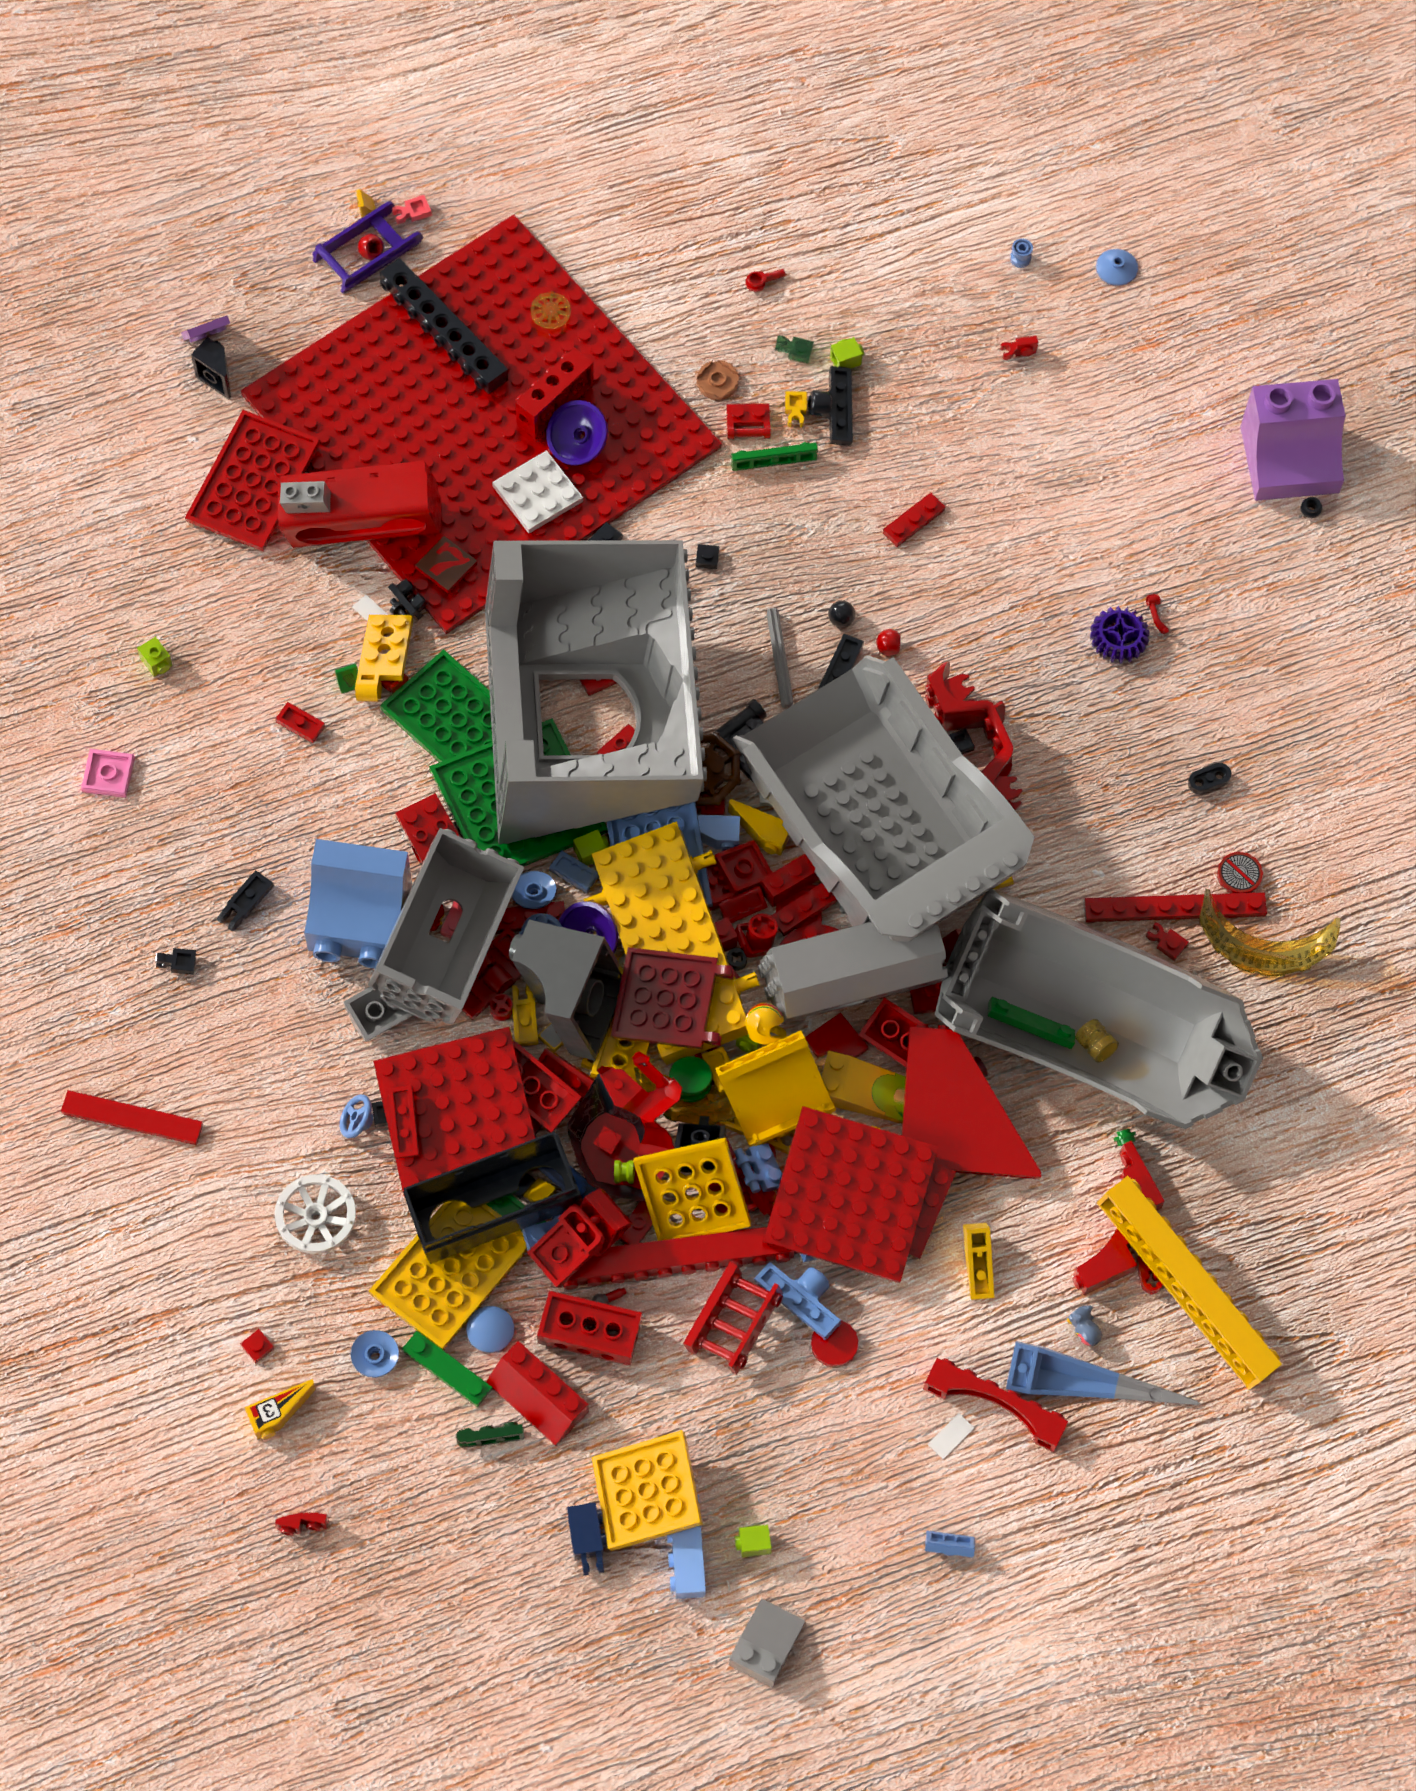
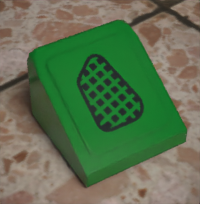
(346, 678)

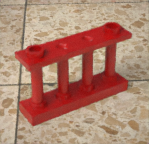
(720, 1299)

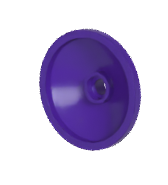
(566, 429)
(591, 917)

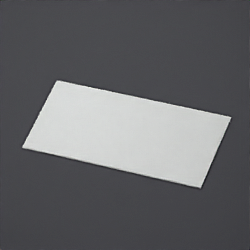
(367, 606)
(950, 1436)

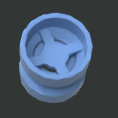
(1021, 253)

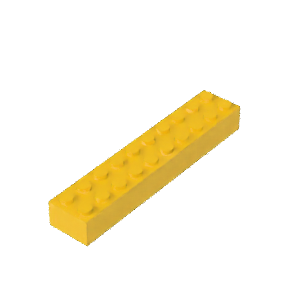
(1189, 1282)

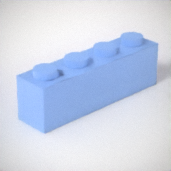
(687, 1563)

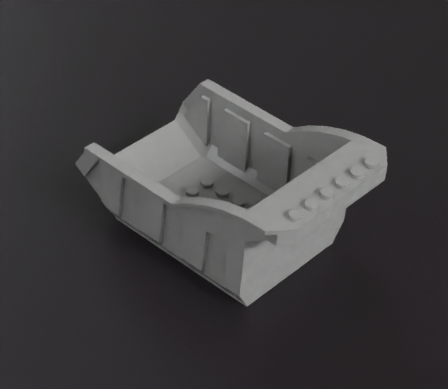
(885, 801)

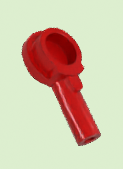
(757, 280)

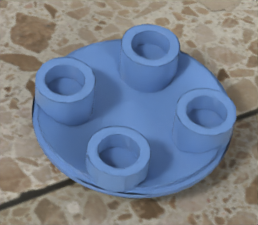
(490, 1329)

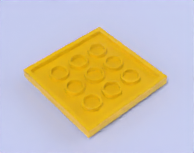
(647, 1490)

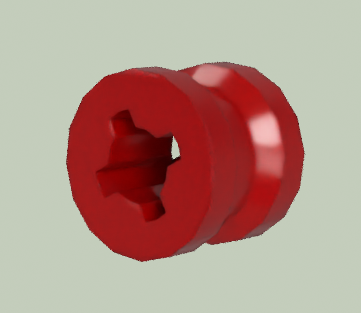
(500, 1002)

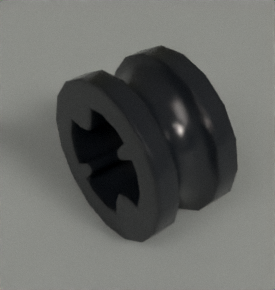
(737, 952)

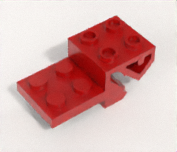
(579, 1236)

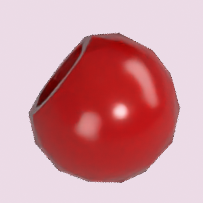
(370, 246)
(888, 642)

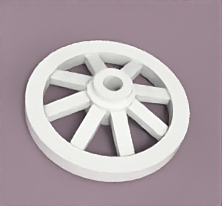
(315, 1209)

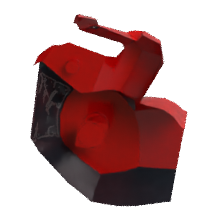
(604, 1122)

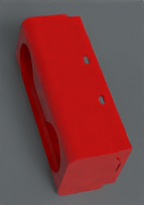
(363, 508)

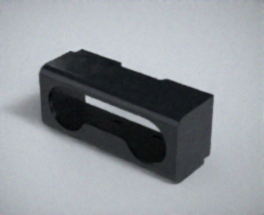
(486, 1182)

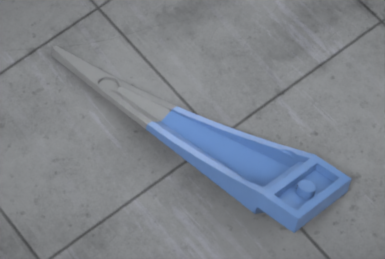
(1049, 1372)

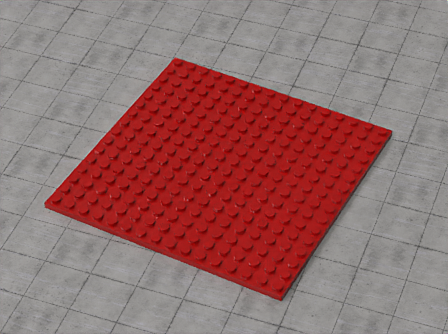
(393, 397)

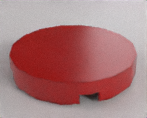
(837, 1348)

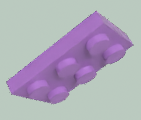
(200, 331)

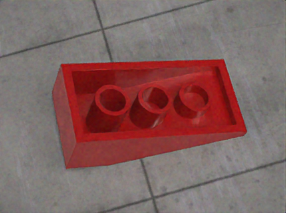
(546, 1093)

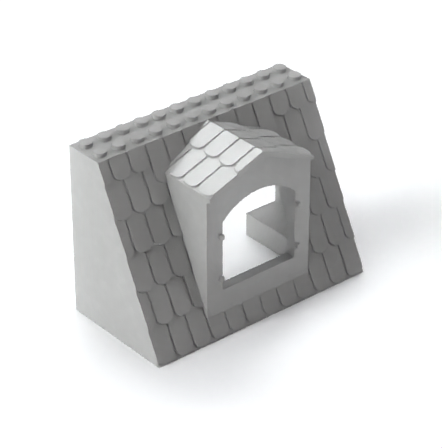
(596, 616)

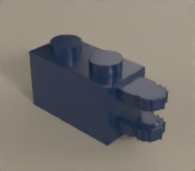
(586, 1535)

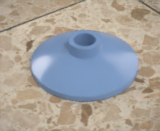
(1117, 273)
(534, 883)
(374, 1342)

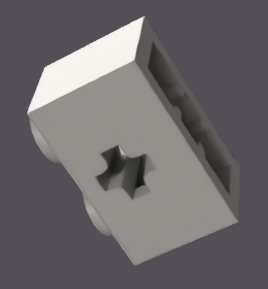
(305, 497)

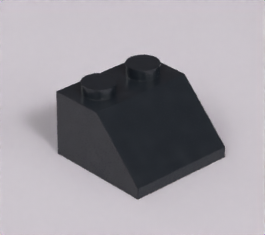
(211, 366)

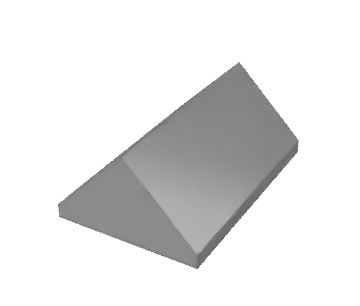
(372, 1015)

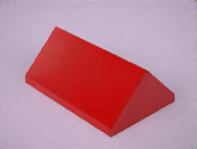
(889, 1030)

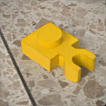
(795, 406)

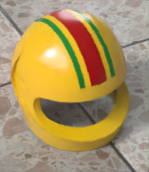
(762, 1020)

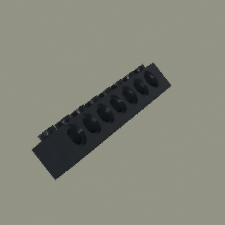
(400, 274)

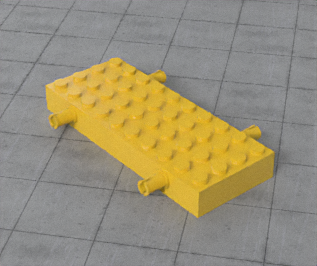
(662, 908)

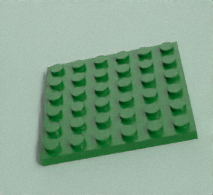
(470, 796)

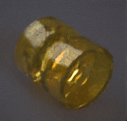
(1096, 1040)

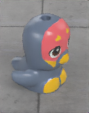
(1085, 1328)

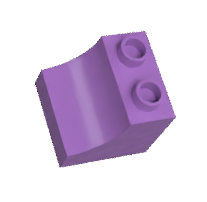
(1294, 439)

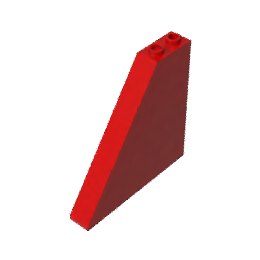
(957, 1110)

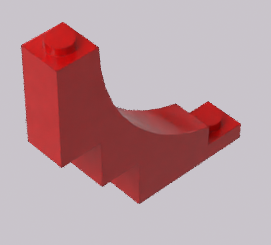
(1115, 1259)

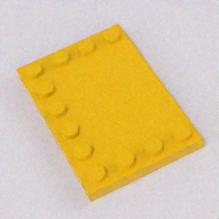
(445, 1294)

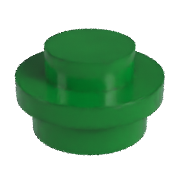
(1124, 1136)

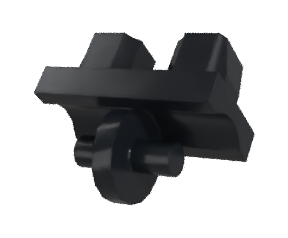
(413, 606)

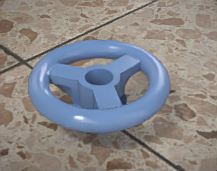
(359, 1119)

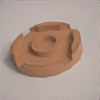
(717, 380)

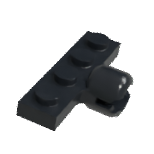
(835, 405)

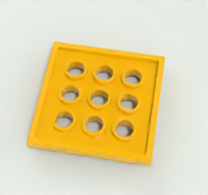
(692, 1157)

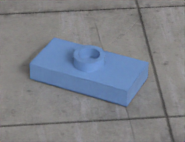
(574, 871)
(950, 1544)

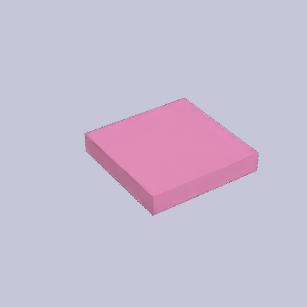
(108, 773)

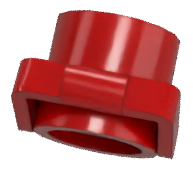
(759, 935)

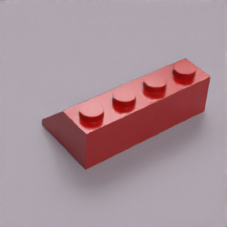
(537, 1393)

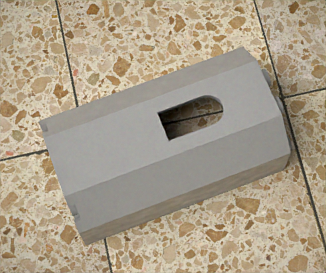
(848, 969)
(423, 971)

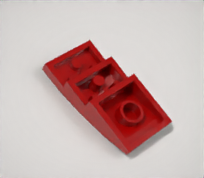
(736, 871)

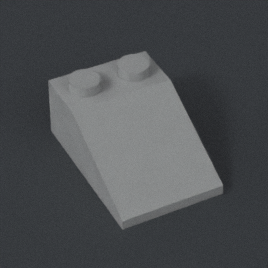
(766, 1642)

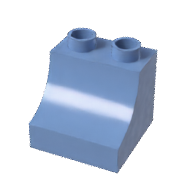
(354, 900)

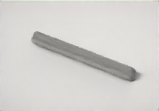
(779, 657)

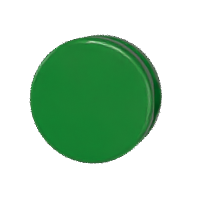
(693, 1076)

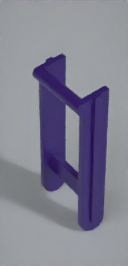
(374, 219)

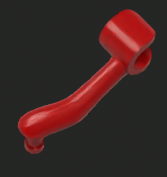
(1151, 601)

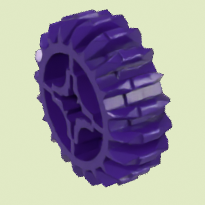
(1130, 629)

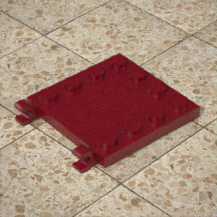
(667, 998)

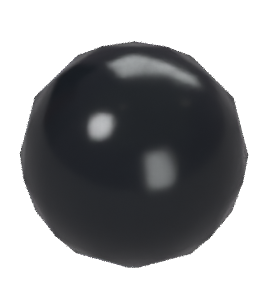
(841, 613)

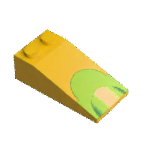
(864, 1087)

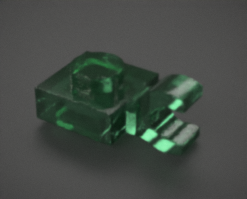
(798, 349)

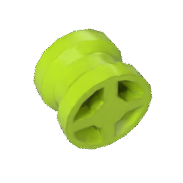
(624, 1172)

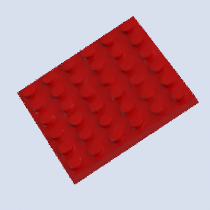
(464, 1100)
(850, 1194)

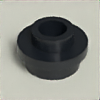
(1315, 504)

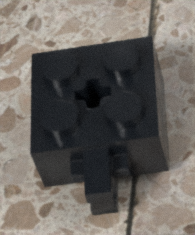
(698, 1133)

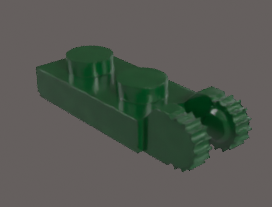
(489, 1435)

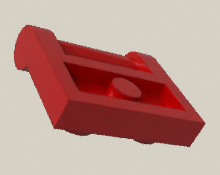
(748, 416)

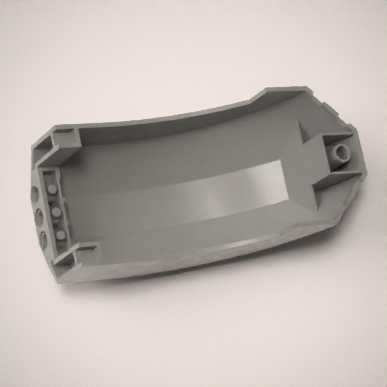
(1179, 1037)

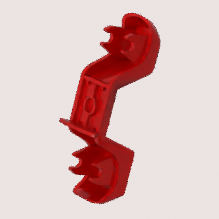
(956, 713)

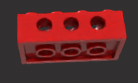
(559, 385)
(585, 1313)

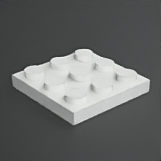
(537, 491)

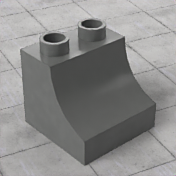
(574, 980)

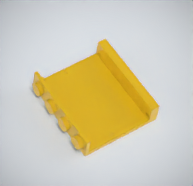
(772, 1087)

